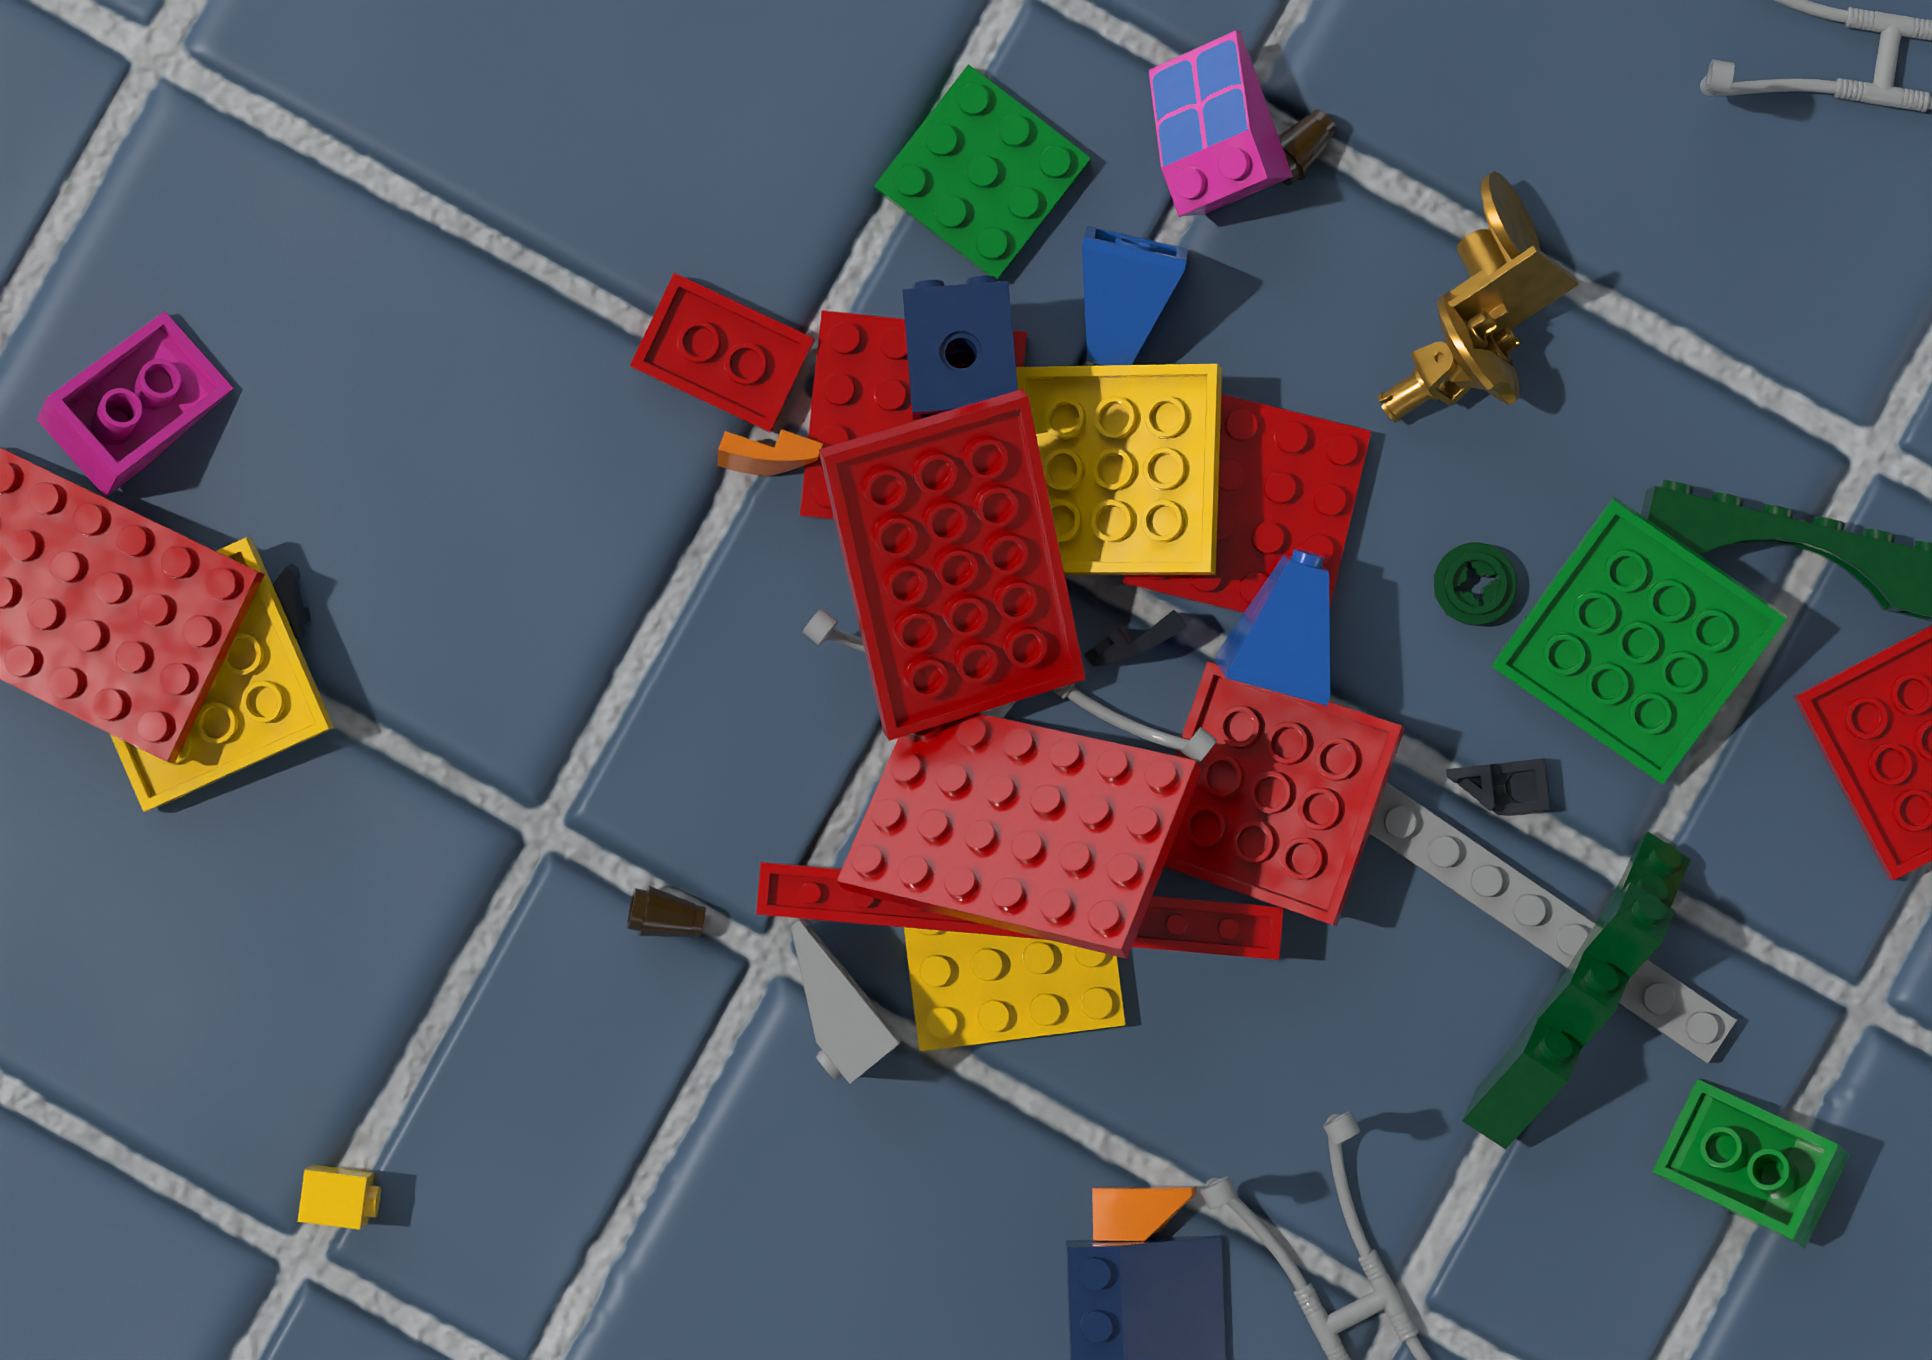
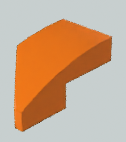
(760, 459)
(1136, 1211)

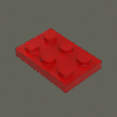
(722, 353)

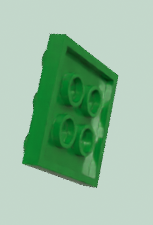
(982, 173)

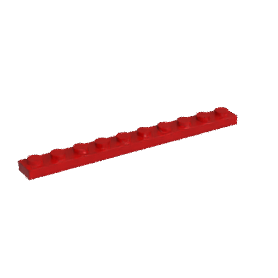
(1167, 924)

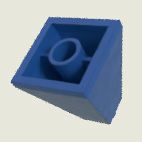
(1125, 291)
(1285, 632)

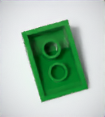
(1751, 1163)

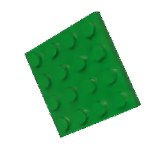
(1638, 640)

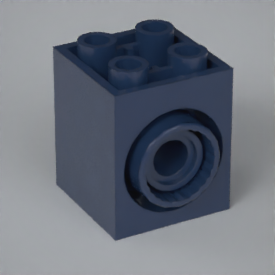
(953, 327)

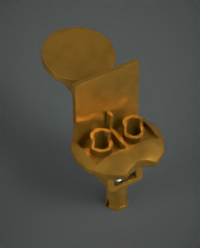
(1505, 287)

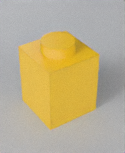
(338, 1197)

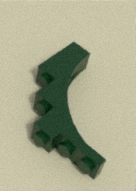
(1584, 996)

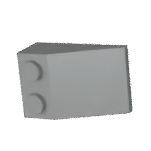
(842, 1015)

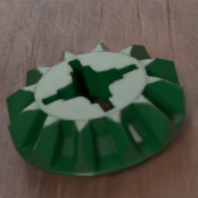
(1484, 561)

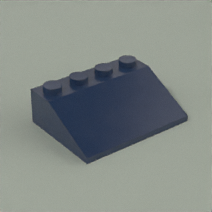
(1146, 1299)

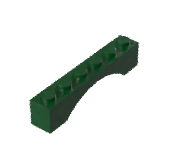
(1891, 572)

